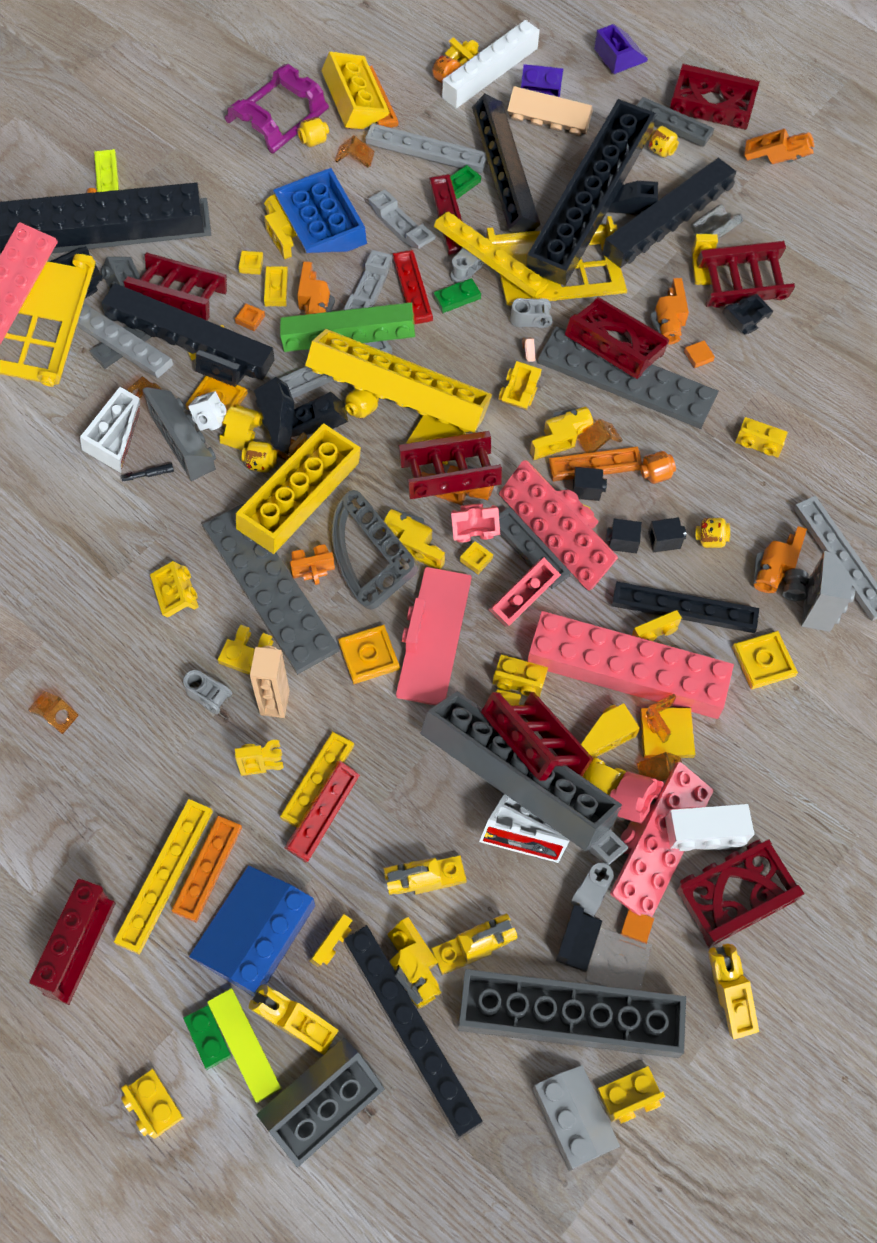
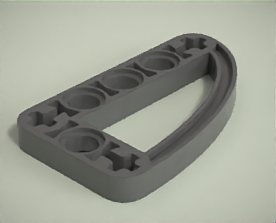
(394, 569)

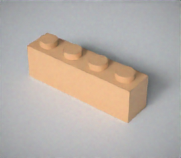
(549, 110)
(270, 681)

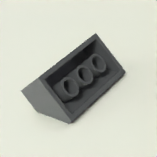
(180, 432)
(320, 1102)

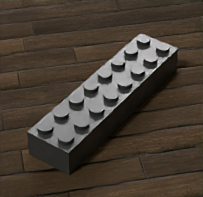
(562, 801)
(573, 1013)

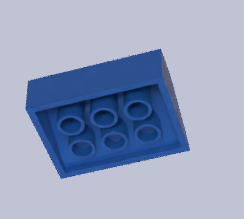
(322, 213)
(253, 930)

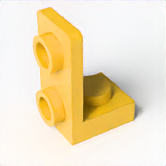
(702, 242)

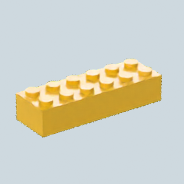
(297, 488)

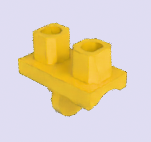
(464, 52)

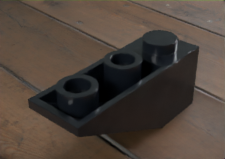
(635, 197)
(277, 409)
(324, 409)

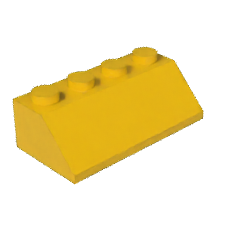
(354, 90)

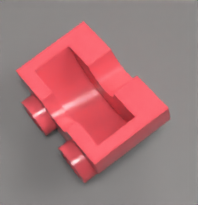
(475, 521)
(635, 795)

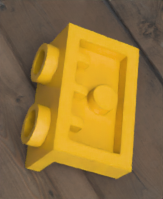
(761, 437)
(174, 588)
(519, 675)
(631, 1094)
(152, 1105)

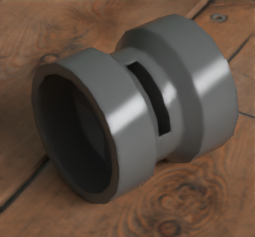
(795, 584)

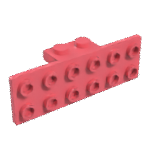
(19, 269)
(560, 524)
(433, 636)
(649, 851)

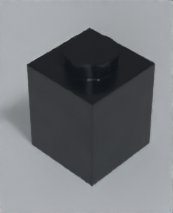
(589, 483)
(666, 534)
(624, 535)

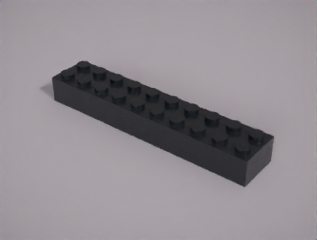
(590, 192)
(108, 215)

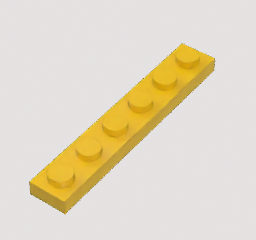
(491, 254)
(163, 877)

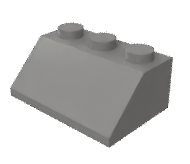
(827, 594)
(575, 1117)

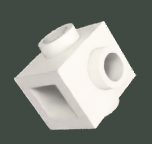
(208, 411)

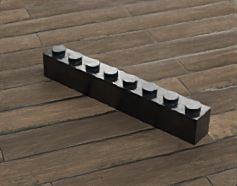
(505, 165)
(669, 213)
(186, 330)
(413, 1033)

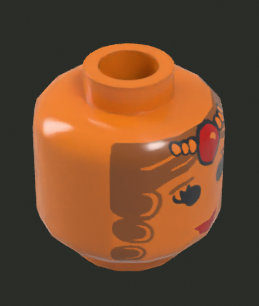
(444, 67)
(658, 467)

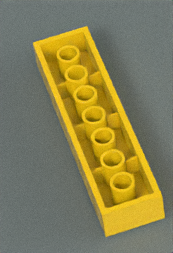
(398, 380)

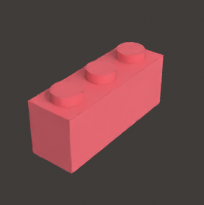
(524, 592)

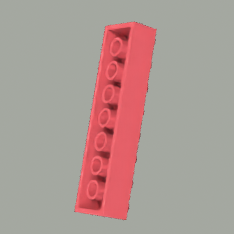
(630, 664)

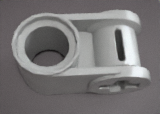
(464, 266)
(529, 313)
(209, 694)
(592, 892)

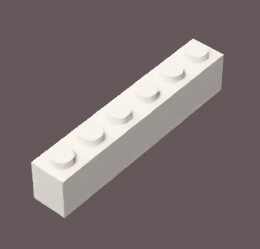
(490, 64)

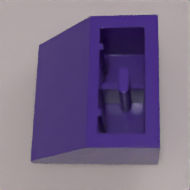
(618, 49)
(542, 79)

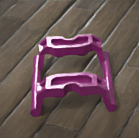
(261, 119)

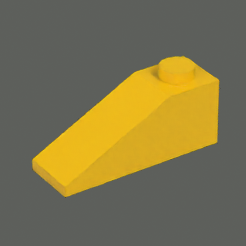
(611, 730)

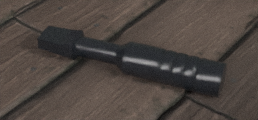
(149, 472)

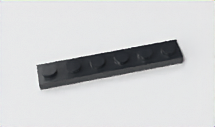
(689, 607)

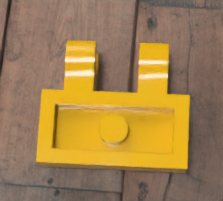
(238, 655)
(256, 760)

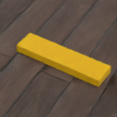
(335, 749)

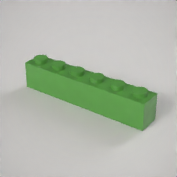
(360, 324)

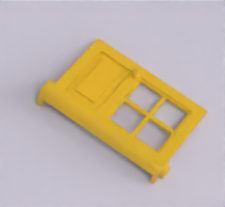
(518, 247)
(56, 297)

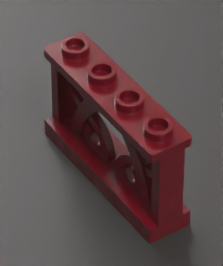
(729, 86)
(626, 356)
(726, 925)
(72, 942)

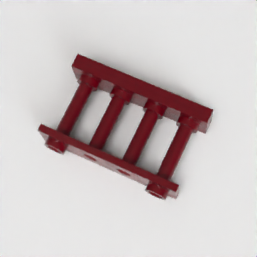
(745, 254)
(180, 272)
(448, 449)
(527, 745)

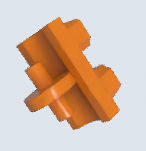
(313, 566)

